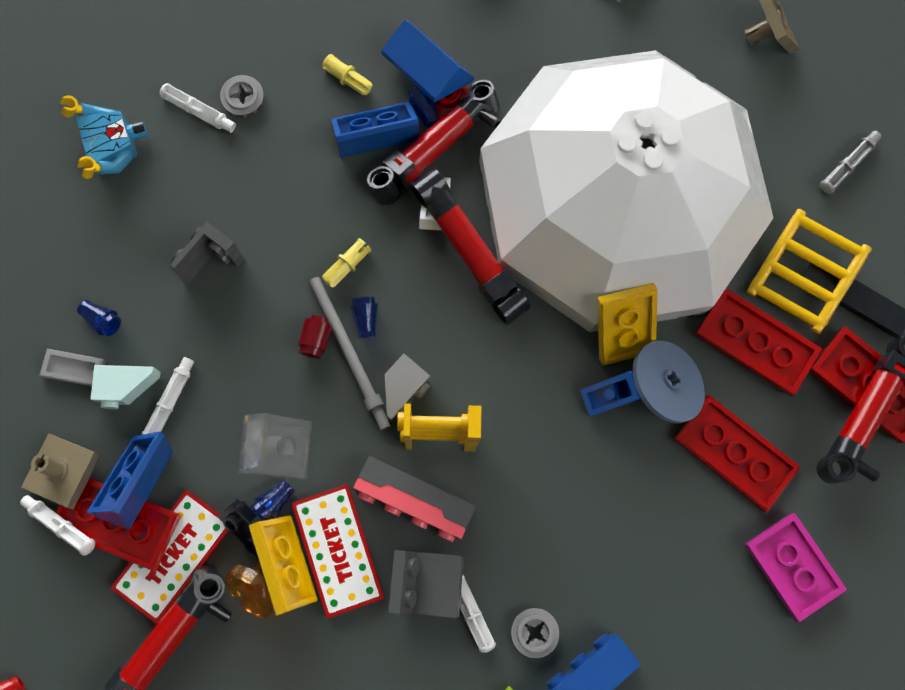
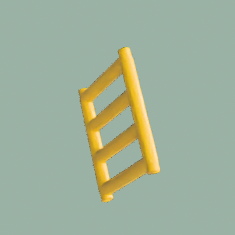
(832, 299)

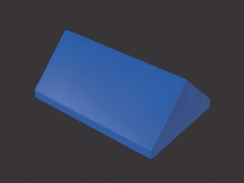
(425, 62)
(375, 129)
(132, 479)

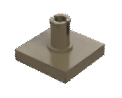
(774, 23)
(60, 471)

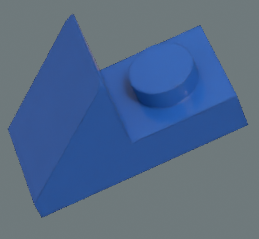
(610, 394)

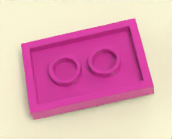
(795, 567)

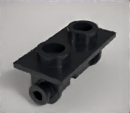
(237, 520)

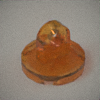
(251, 588)

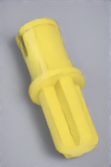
(346, 75)
(346, 263)

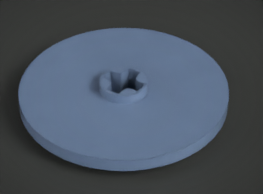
(668, 381)

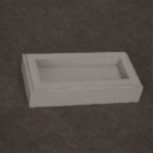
(69, 367)

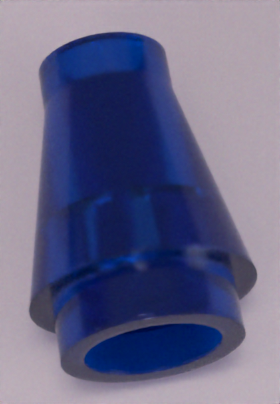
(423, 106)
(365, 316)
(100, 318)
(272, 501)

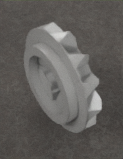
(232, 89)
(549, 631)

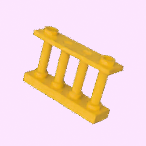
(461, 429)

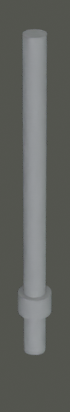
(372, 400)

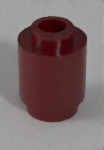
(314, 336)

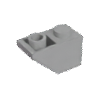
(402, 384)

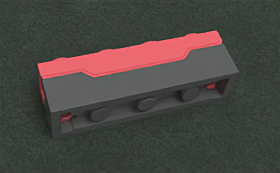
(415, 498)

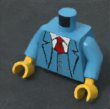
(105, 137)

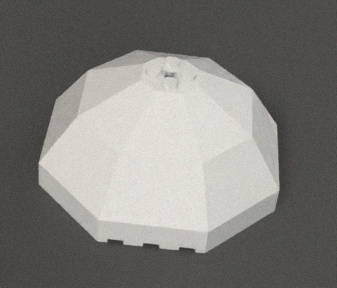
(596, 213)

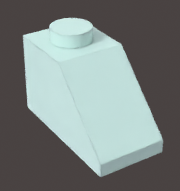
(121, 384)

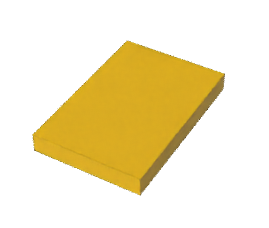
(626, 322)
(283, 564)

